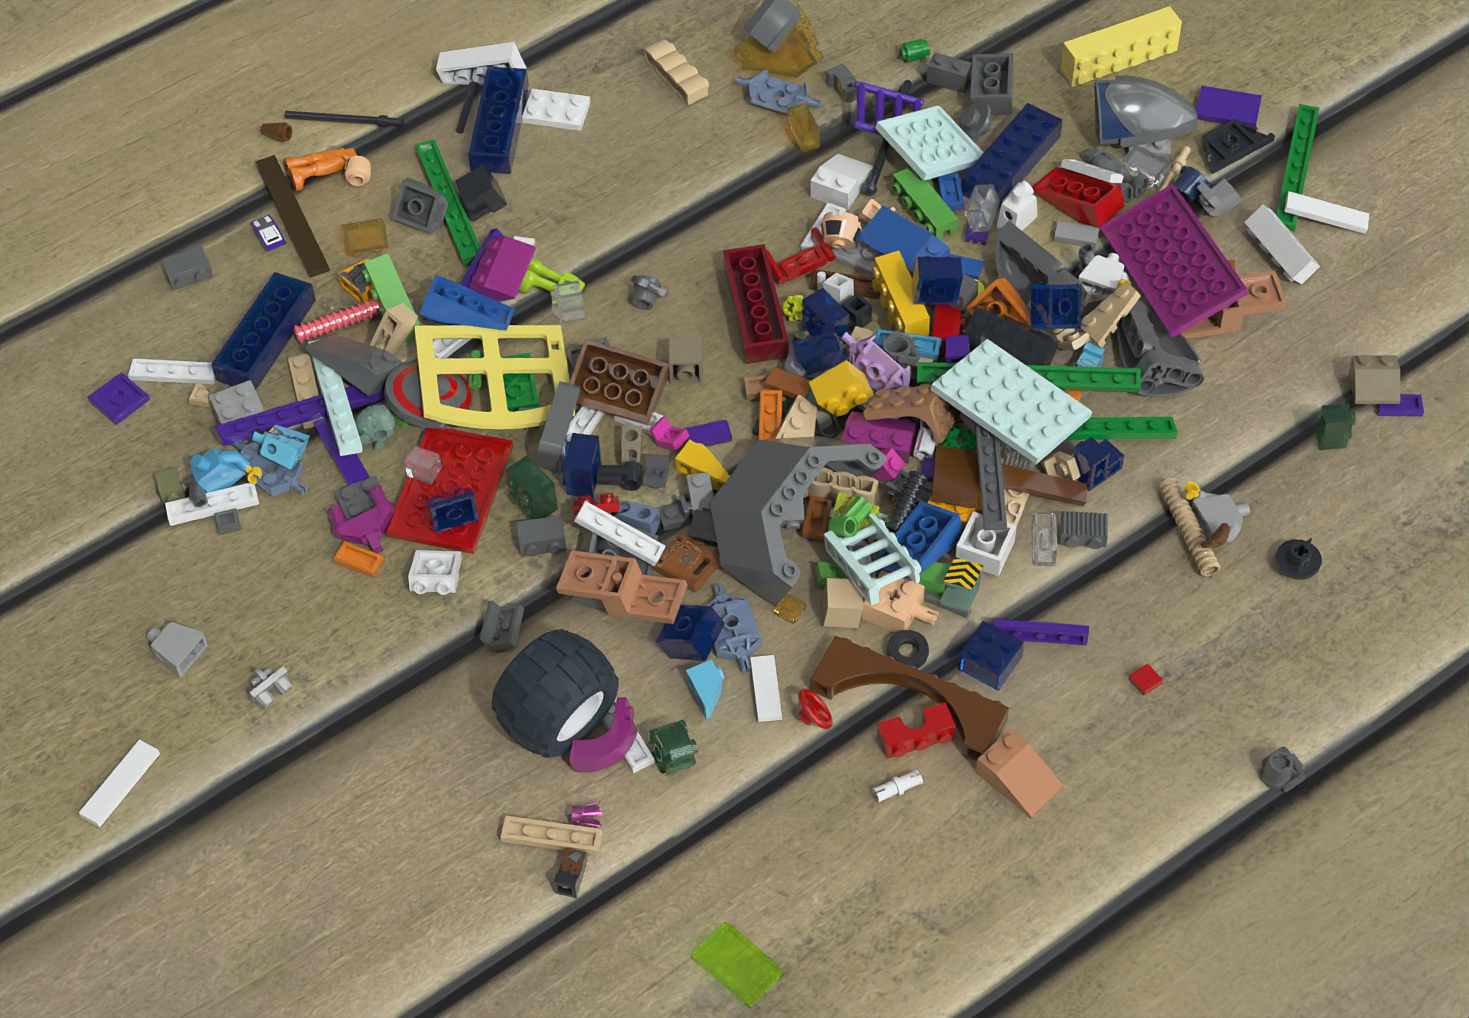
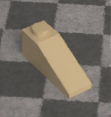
(394, 328)

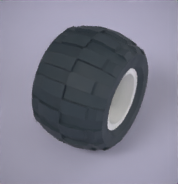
(554, 693)

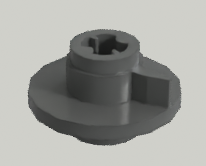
(976, 120)

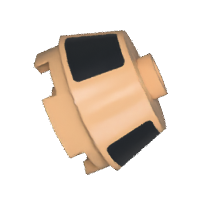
(839, 230)

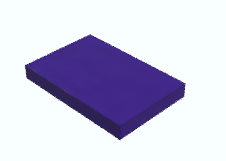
(1225, 105)

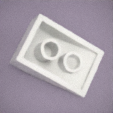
(840, 181)

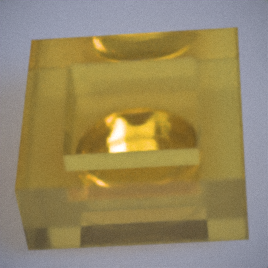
(790, 608)

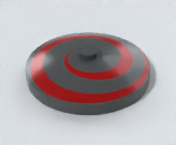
(405, 399)

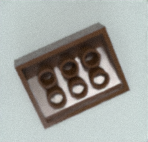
(619, 381)

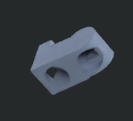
(639, 516)

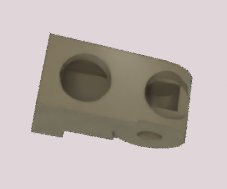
(631, 444)

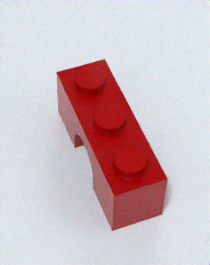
(899, 739)

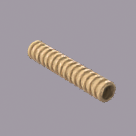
(1188, 526)

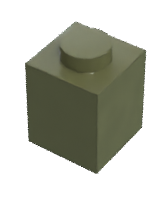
(170, 485)

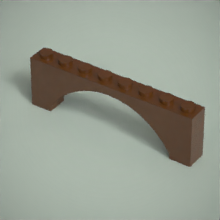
(851, 666)

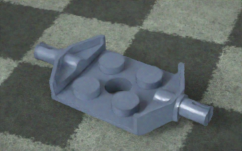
(764, 89)
(273, 483)
(739, 641)

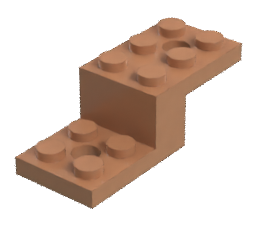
(1231, 317)
(622, 587)

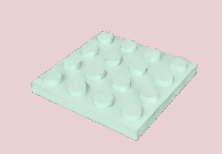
(930, 142)

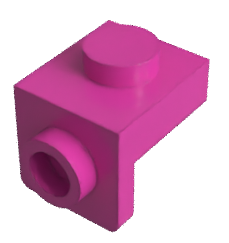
(668, 436)

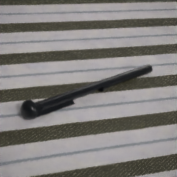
(869, 188)

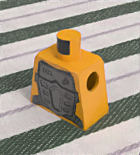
(354, 284)

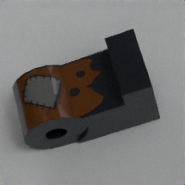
(570, 873)

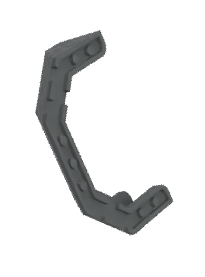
(761, 496)

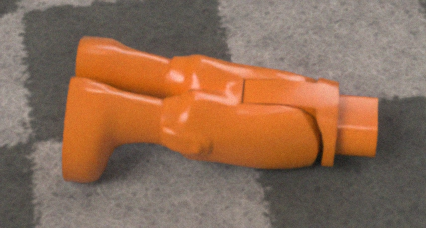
(316, 165)

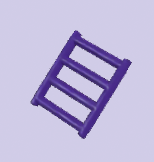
(879, 104)

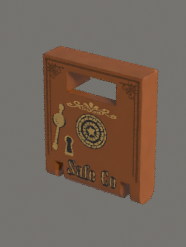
(683, 558)

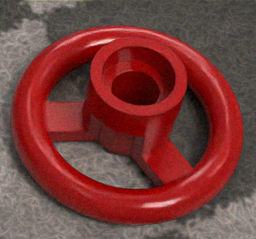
(813, 710)

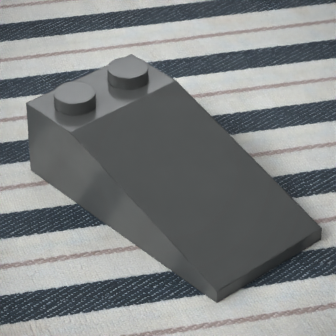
(355, 361)

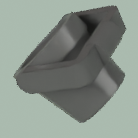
(646, 291)
(899, 347)
(1278, 770)

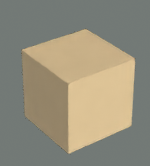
(841, 604)

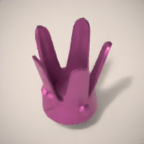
(582, 814)

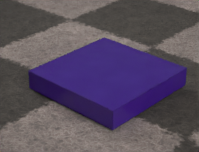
(118, 398)

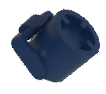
(1188, 182)

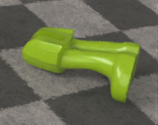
(533, 279)

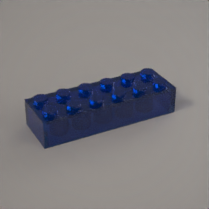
(499, 119)
(1014, 152)
(264, 331)

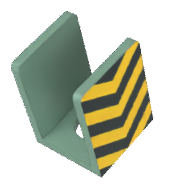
(962, 584)

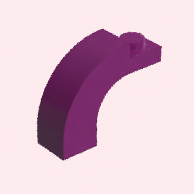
(609, 748)

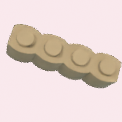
(676, 71)
(830, 483)

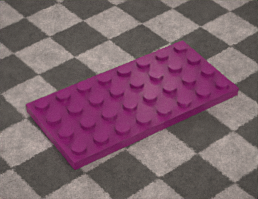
(1173, 260)

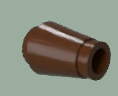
(279, 131)

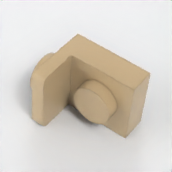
(1061, 465)

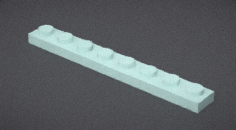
(337, 408)

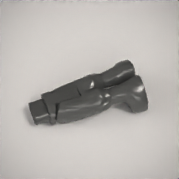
(1130, 185)

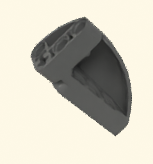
(1028, 263)

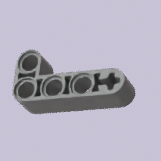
(557, 426)

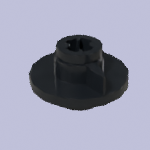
(1298, 559)

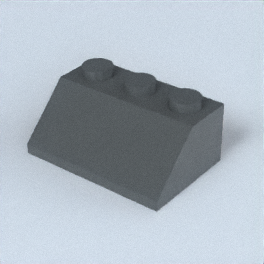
(993, 81)

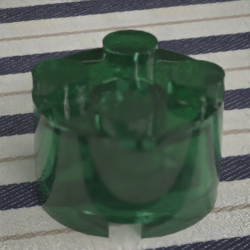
(672, 747)

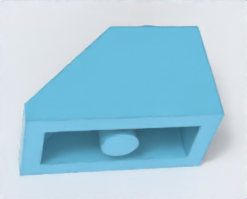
(706, 685)

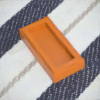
(359, 559)

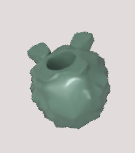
(375, 425)

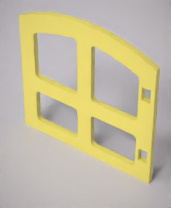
(493, 367)

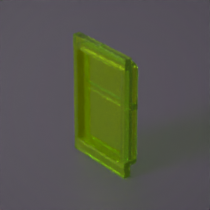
(737, 964)

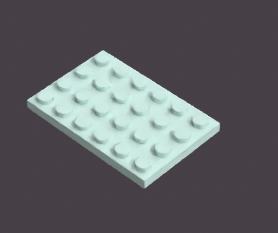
(1011, 401)

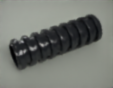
(906, 500)

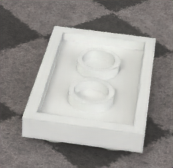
(556, 109)

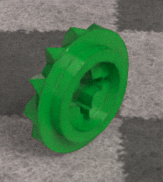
(968, 439)

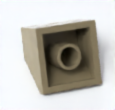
(1375, 379)

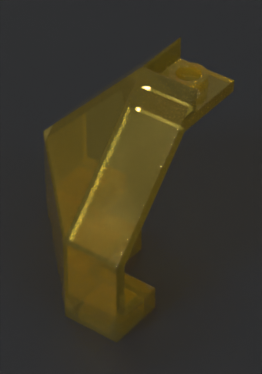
(792, 57)

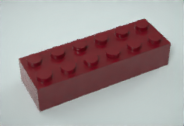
(755, 304)

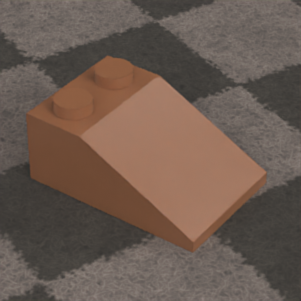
(1018, 773)

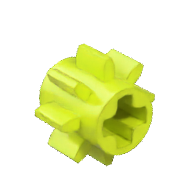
(793, 307)

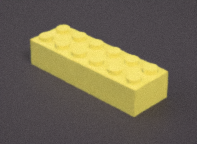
(1120, 46)

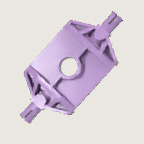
(866, 355)

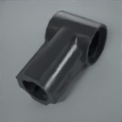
(626, 476)

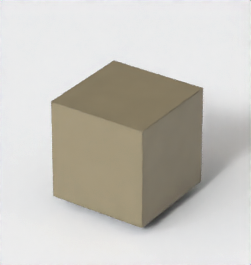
(686, 359)

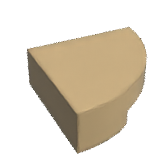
(200, 396)

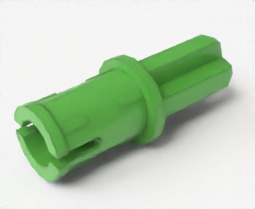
(475, 380)

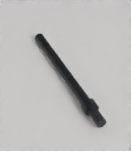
(381, 121)

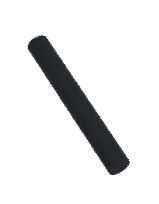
(466, 109)

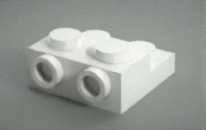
(435, 571)

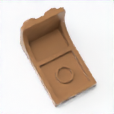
(914, 402)

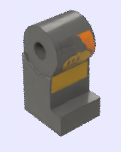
(843, 81)

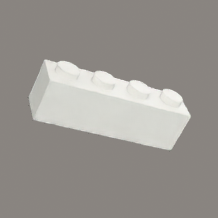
(1281, 244)

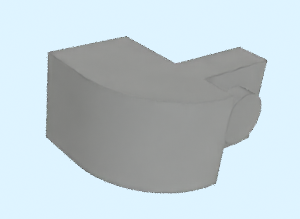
(1218, 199)

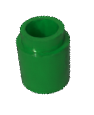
(914, 50)

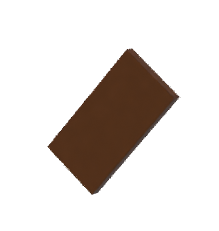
(955, 477)

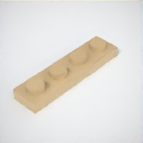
(304, 380)
(551, 835)

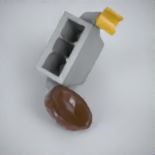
(1217, 515)

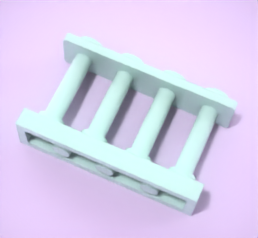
(859, 573)

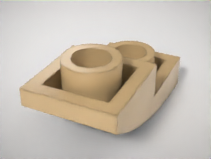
(1070, 338)

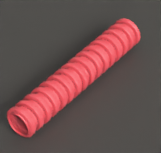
(336, 320)

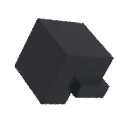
(480, 193)

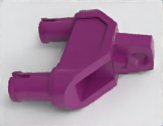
(366, 527)

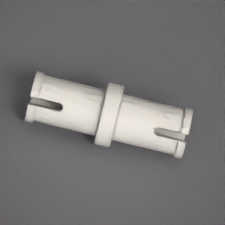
(897, 786)

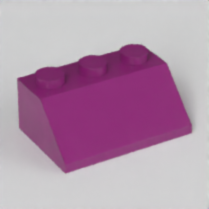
(502, 268)
(882, 433)

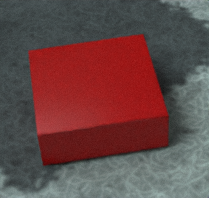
(1145, 679)

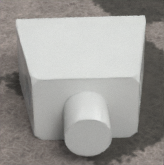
(1018, 208)

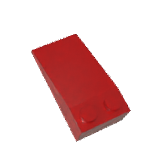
(1081, 196)

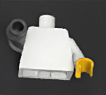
(1100, 274)

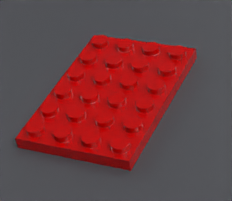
(465, 462)

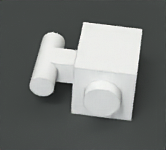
(837, 286)

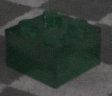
(531, 489)

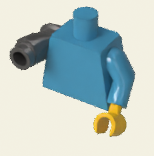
(217, 471)

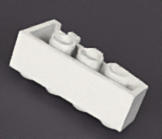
(471, 63)

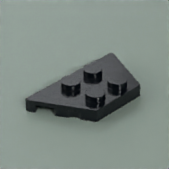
(1231, 143)

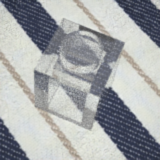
(422, 464)

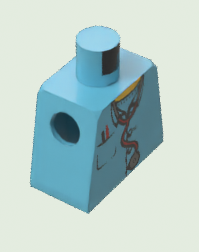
(281, 445)

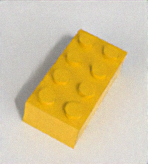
(895, 291)

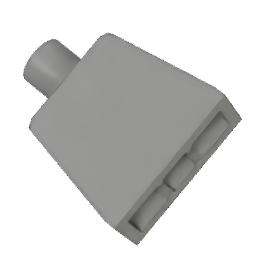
(177, 646)

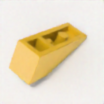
(698, 459)

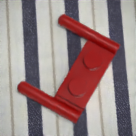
(803, 261)

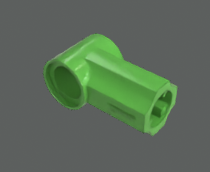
(849, 520)

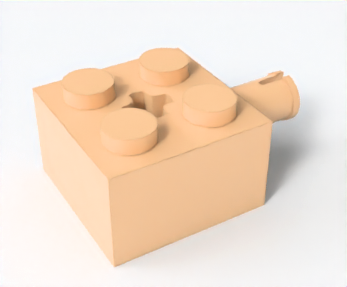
(898, 606)

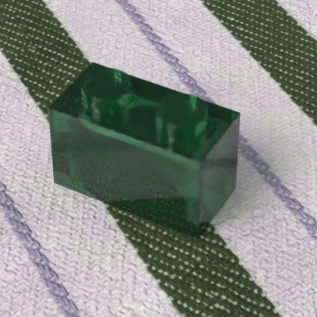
(1334, 426)

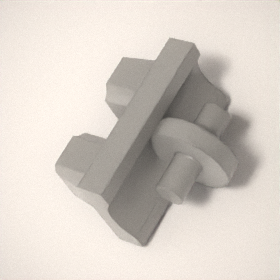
(261, 692)

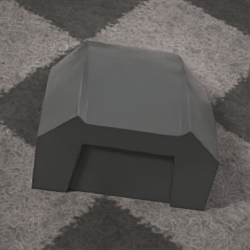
(773, 22)
(420, 206)

